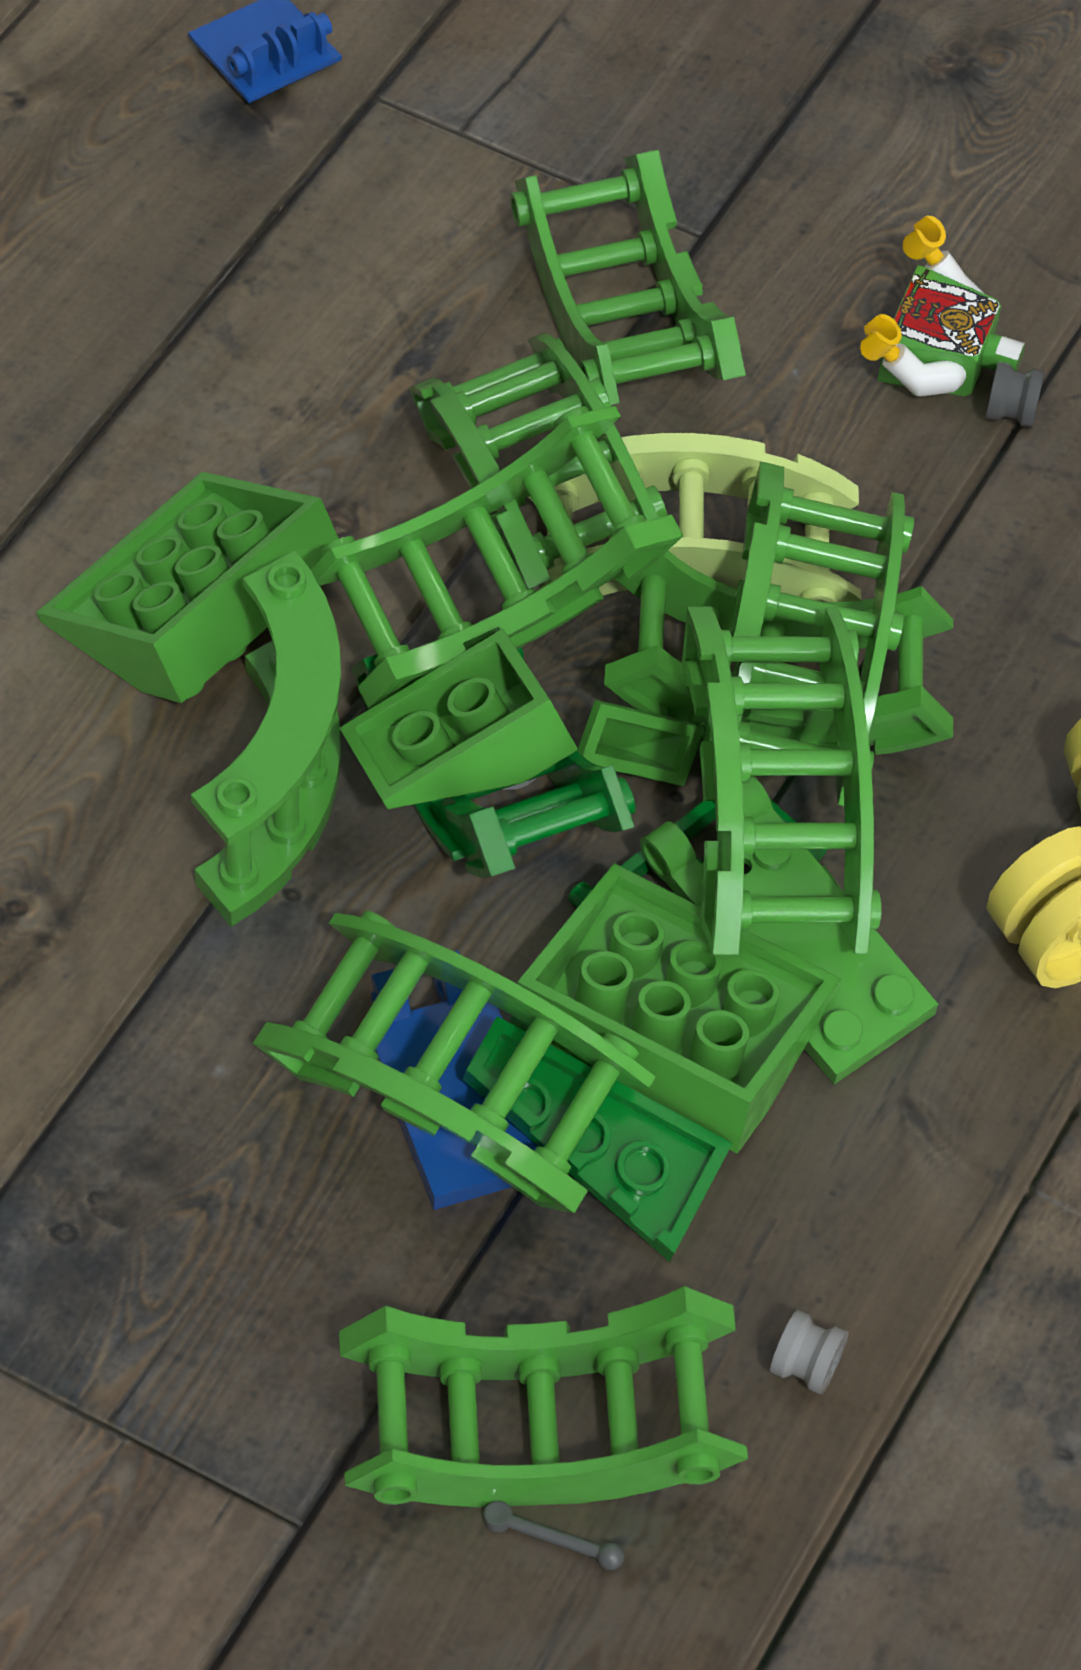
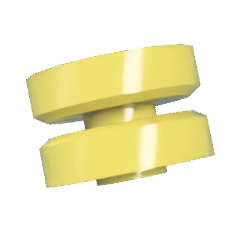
(1040, 908)

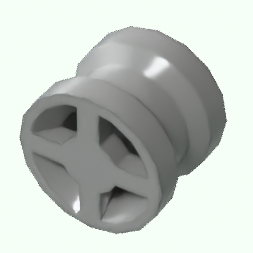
(809, 1352)

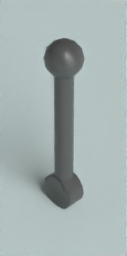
(499, 1518)

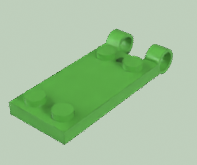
(877, 991)

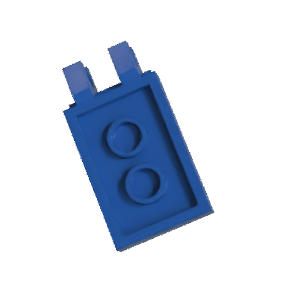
(445, 1158)

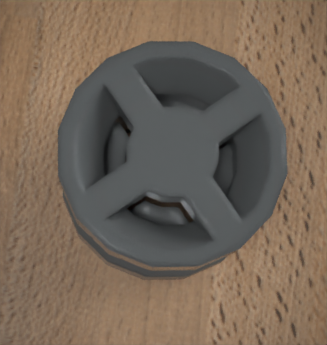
(1015, 394)

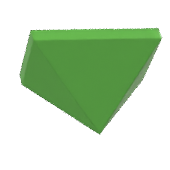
(640, 742)

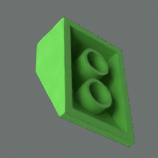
(460, 729)

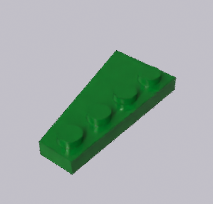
(633, 1155)

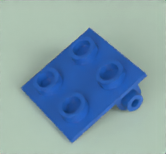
(266, 46)

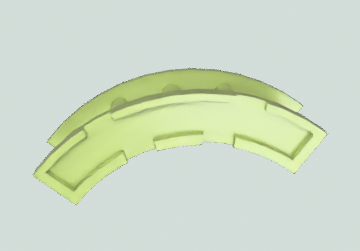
(726, 467)

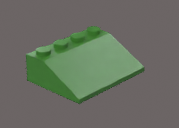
(172, 594)
(703, 1023)

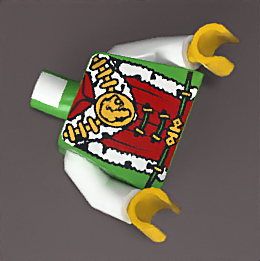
(941, 327)

